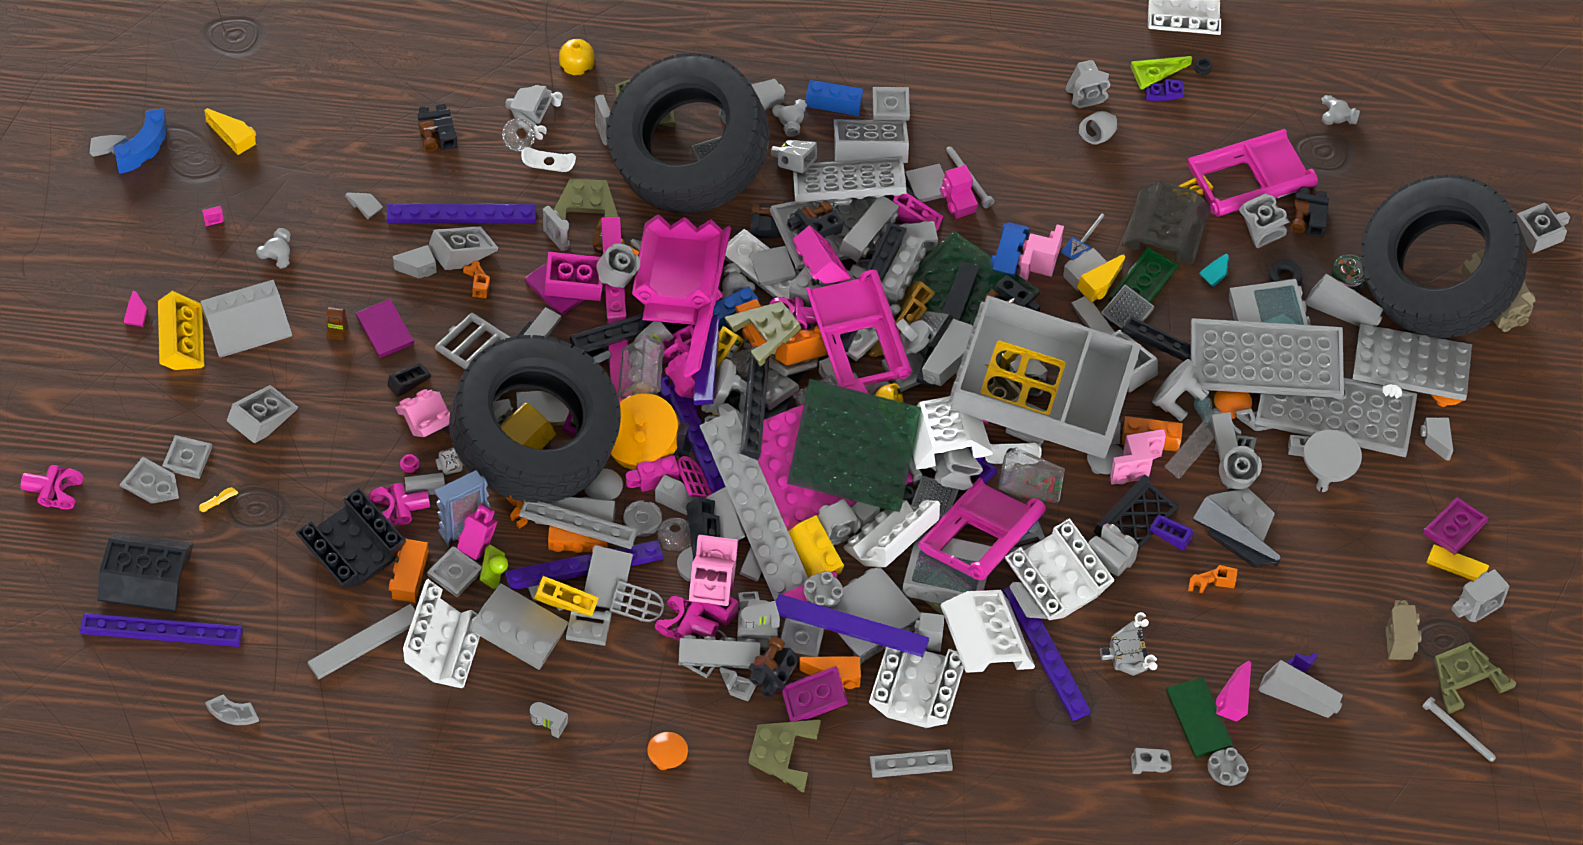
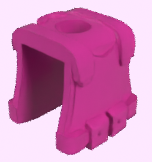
(683, 386)

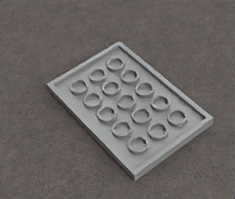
(850, 179)
(849, 213)
(1412, 362)

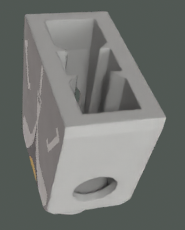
(795, 155)

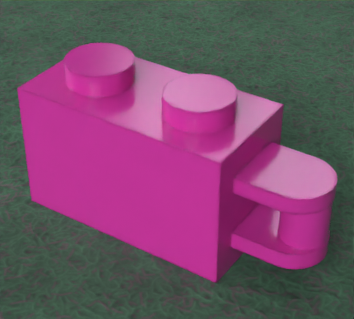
(650, 473)
(477, 532)

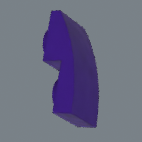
(1165, 91)

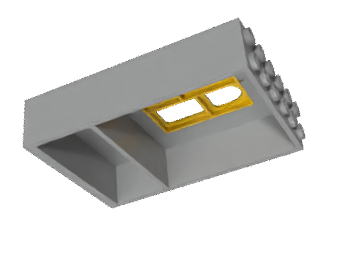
(1087, 390)

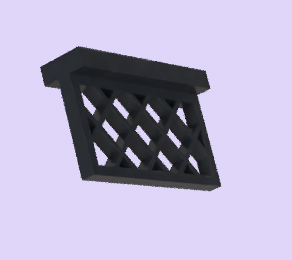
(1129, 499)

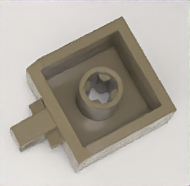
(1402, 631)

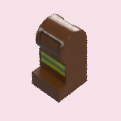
(336, 323)

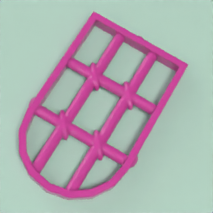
(693, 464)

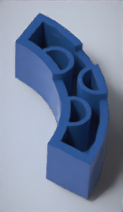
(144, 144)
(1008, 251)

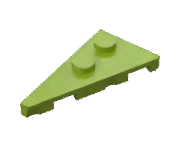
(1151, 71)

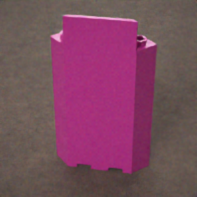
(677, 269)

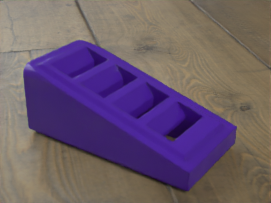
(1176, 540)

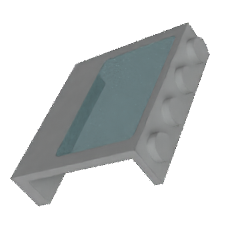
(1269, 303)
(937, 581)

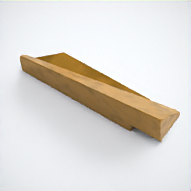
(911, 309)

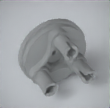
(725, 382)
(1176, 383)
(1332, 457)

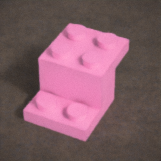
(1040, 254)
(424, 413)
(1138, 456)
(713, 570)

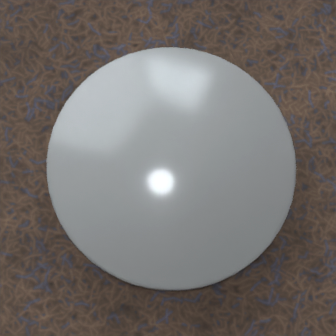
(1101, 465)
(606, 486)
(823, 590)
(1227, 767)

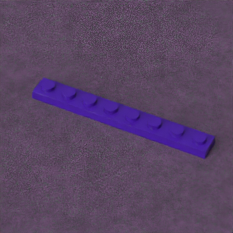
(462, 213)
(576, 566)
(1050, 661)

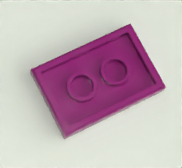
(560, 305)
(384, 328)
(1455, 525)
(814, 695)

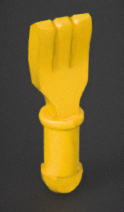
(225, 494)

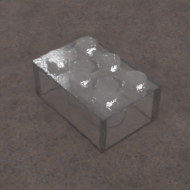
(641, 367)

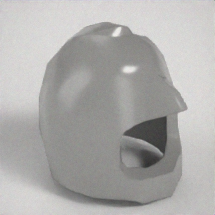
(1102, 123)

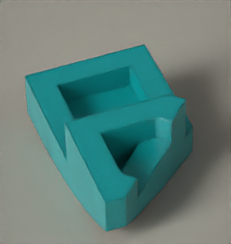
(1216, 270)

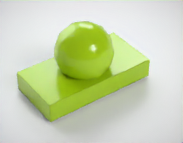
(493, 565)

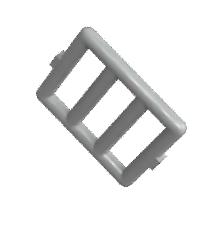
(455, 331)

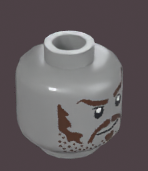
(449, 461)

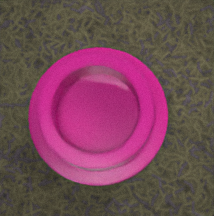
(409, 463)

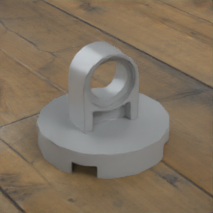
(914, 335)

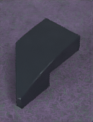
(684, 447)

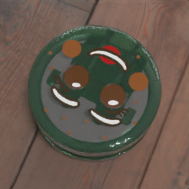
(1349, 271)

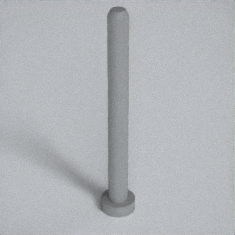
(987, 201)
(1429, 704)

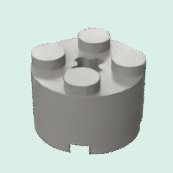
(618, 265)
(1248, 462)
(838, 521)

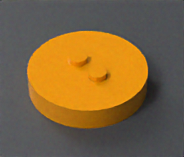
(645, 431)

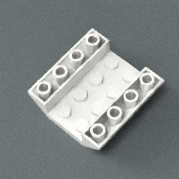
(1185, 16)
(947, 430)
(892, 533)
(1061, 571)
(985, 630)
(440, 639)
(917, 687)

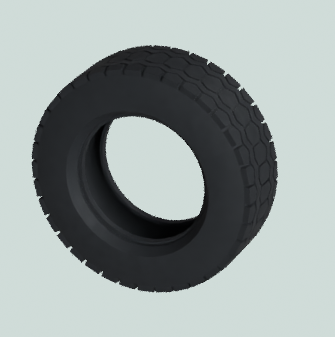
(660, 91)
(1433, 204)
(549, 368)

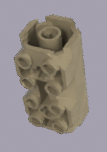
(1518, 311)

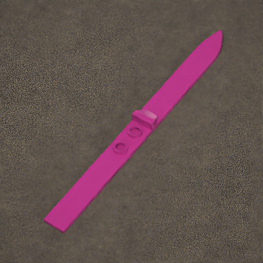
(614, 298)
(704, 316)

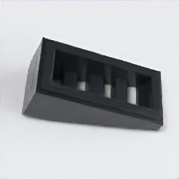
(400, 387)

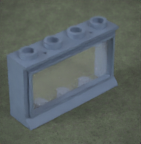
(457, 502)

